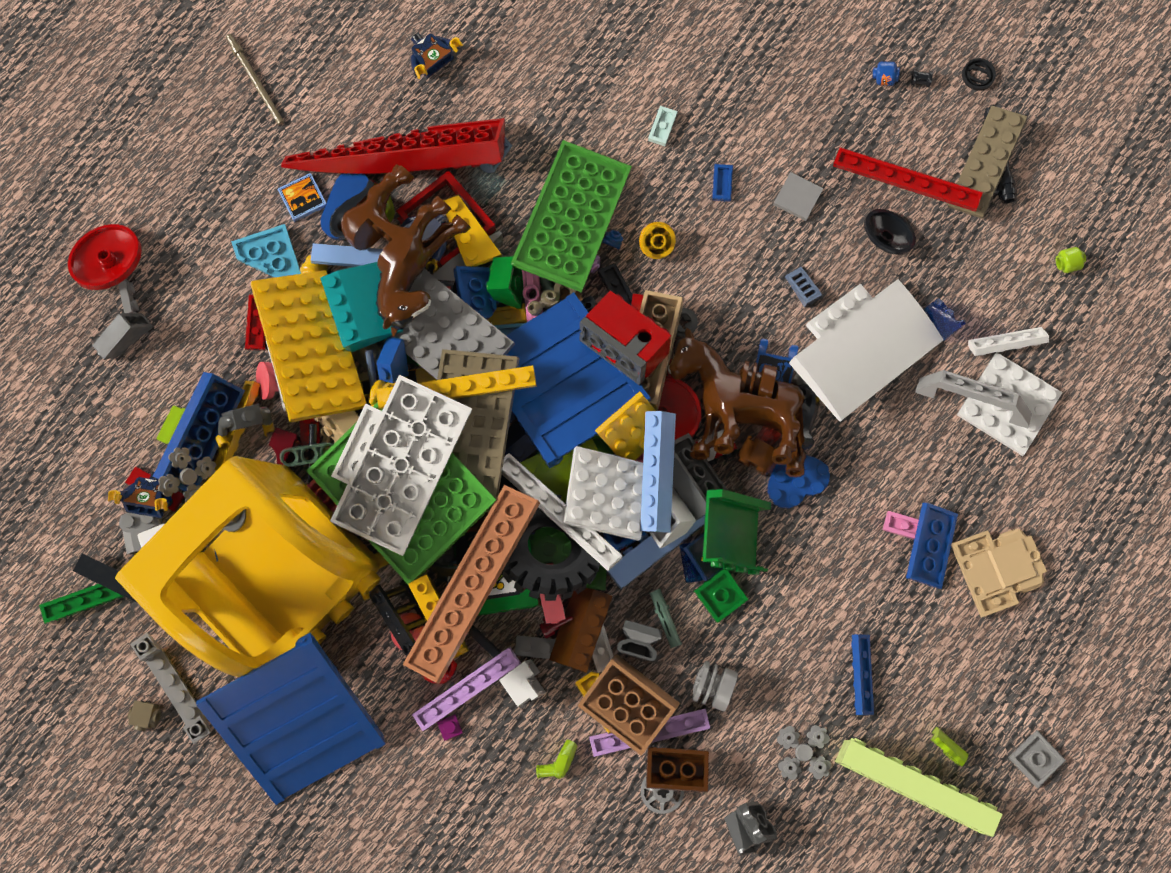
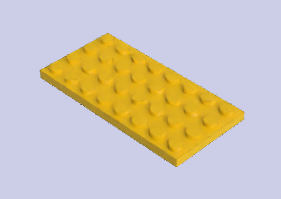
(305, 347)

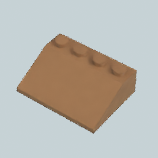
(628, 704)

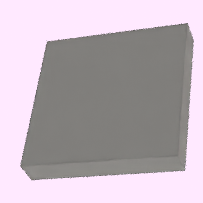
(798, 196)
(1037, 759)

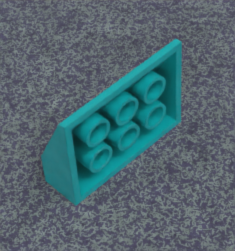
(353, 305)

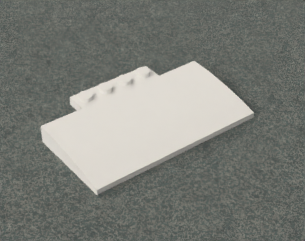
(864, 346)
(396, 463)

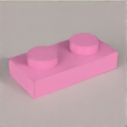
(900, 525)

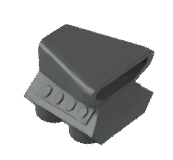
(639, 641)
(750, 828)

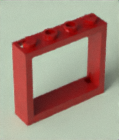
(447, 178)

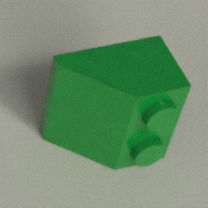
(505, 282)

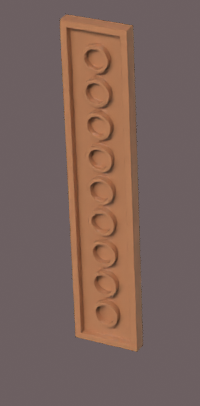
(471, 584)

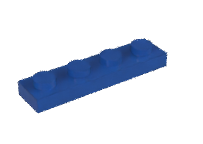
(862, 674)

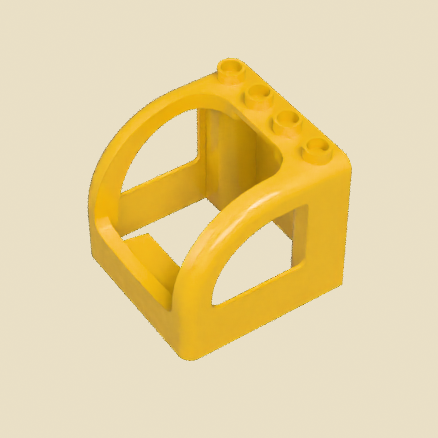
(272, 577)

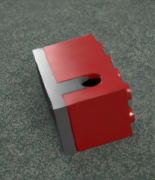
(625, 337)

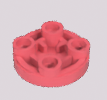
(266, 377)

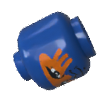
(886, 73)

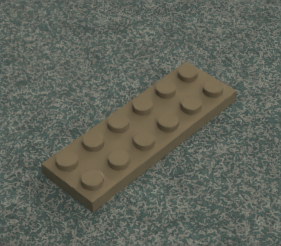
(990, 156)

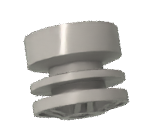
(714, 686)

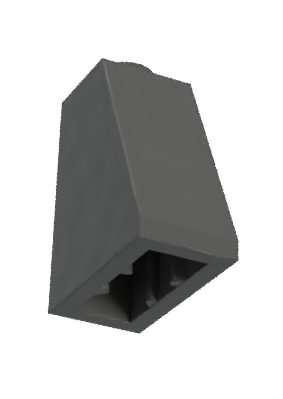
(121, 334)

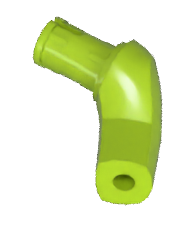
(561, 764)

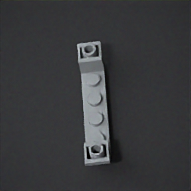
(976, 390)
(173, 685)

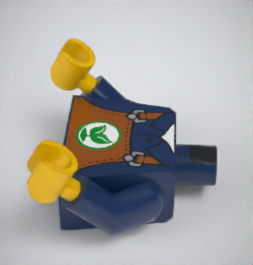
(431, 53)
(142, 498)

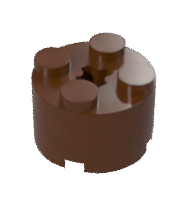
(758, 455)

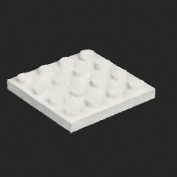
(994, 420)
(605, 493)

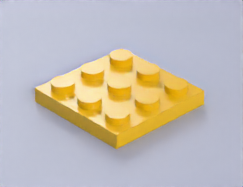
(626, 428)

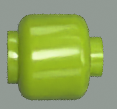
(1070, 260)

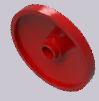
(104, 257)
(682, 400)

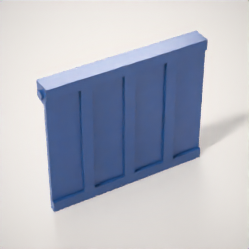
(573, 382)
(292, 720)

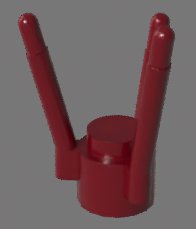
(552, 629)

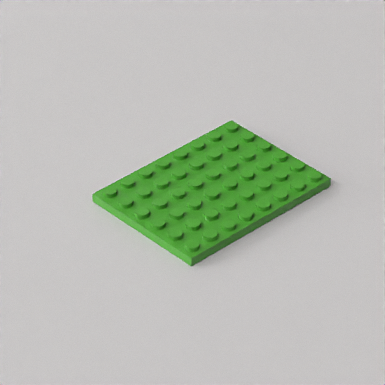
(451, 512)

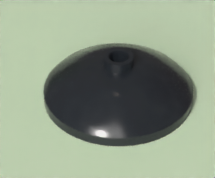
(889, 232)

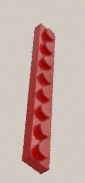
(907, 179)

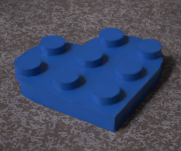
(472, 289)
(790, 491)

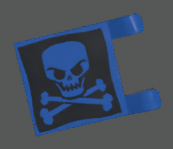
(784, 369)

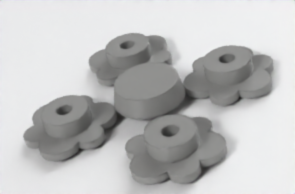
(187, 475)
(803, 752)

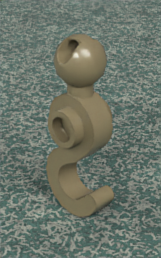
(548, 299)

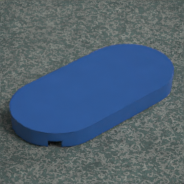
(344, 188)

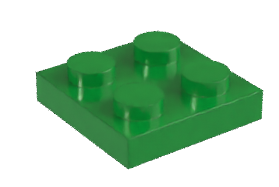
(720, 595)

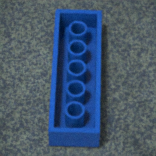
(200, 424)

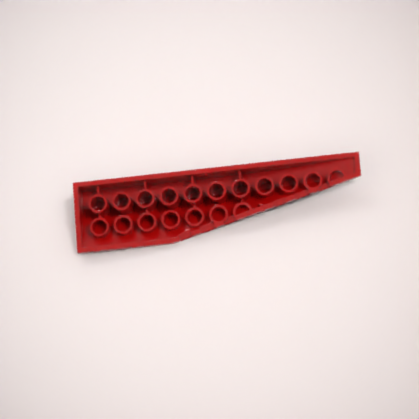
(435, 149)

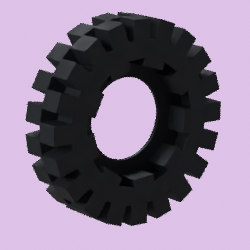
(545, 578)

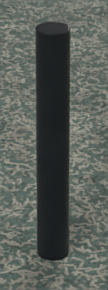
(312, 440)

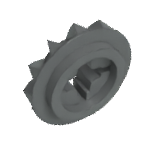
(689, 316)

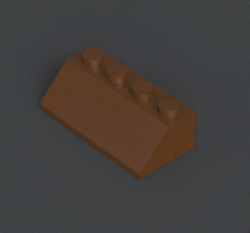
(579, 636)

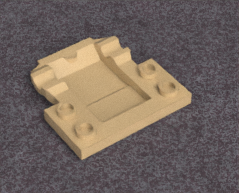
(999, 568)

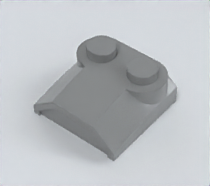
(134, 524)

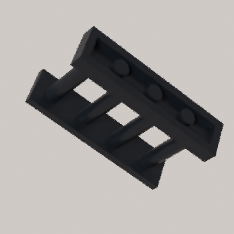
(391, 614)

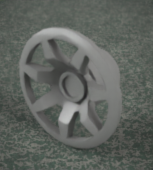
(662, 796)

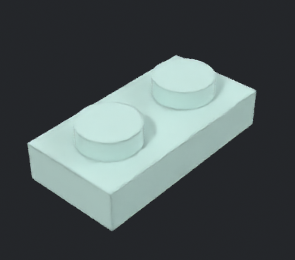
(662, 126)

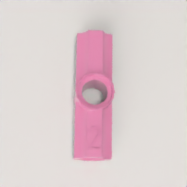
(530, 283)

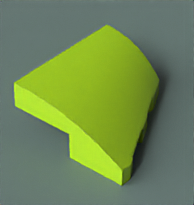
(949, 747)

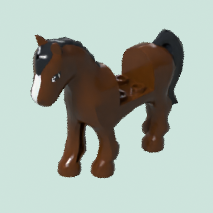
(364, 222)
(788, 411)

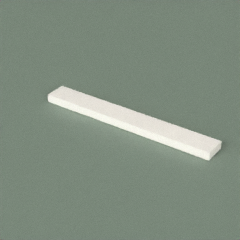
(555, 510)

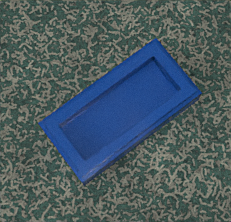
(722, 182)

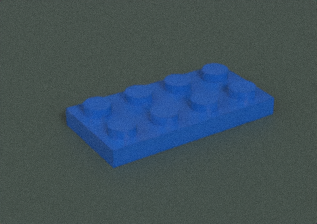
(932, 545)

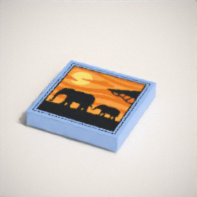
(302, 197)

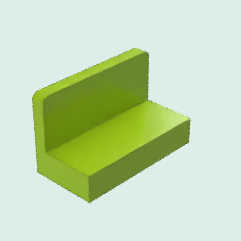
(170, 424)

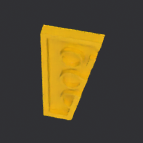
(475, 244)

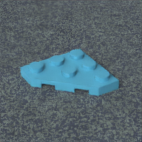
(268, 252)

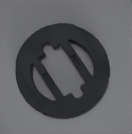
(973, 64)

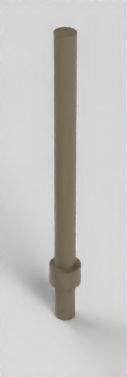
(238, 52)

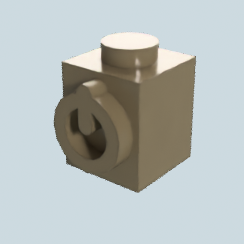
(144, 715)

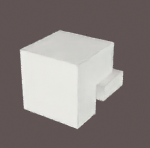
(522, 684)

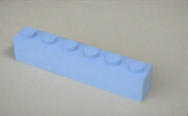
(658, 471)
(644, 556)

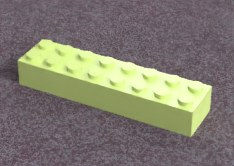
(921, 788)

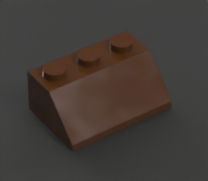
(677, 769)

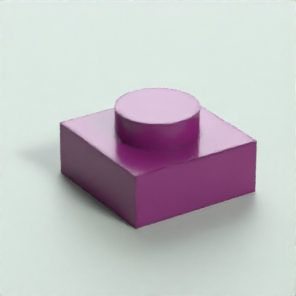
(450, 727)

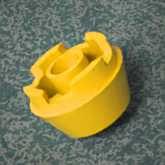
(657, 240)

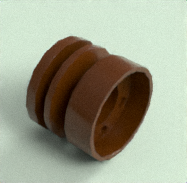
(757, 382)

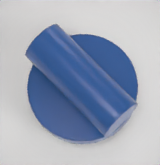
(613, 239)

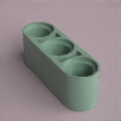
(298, 453)

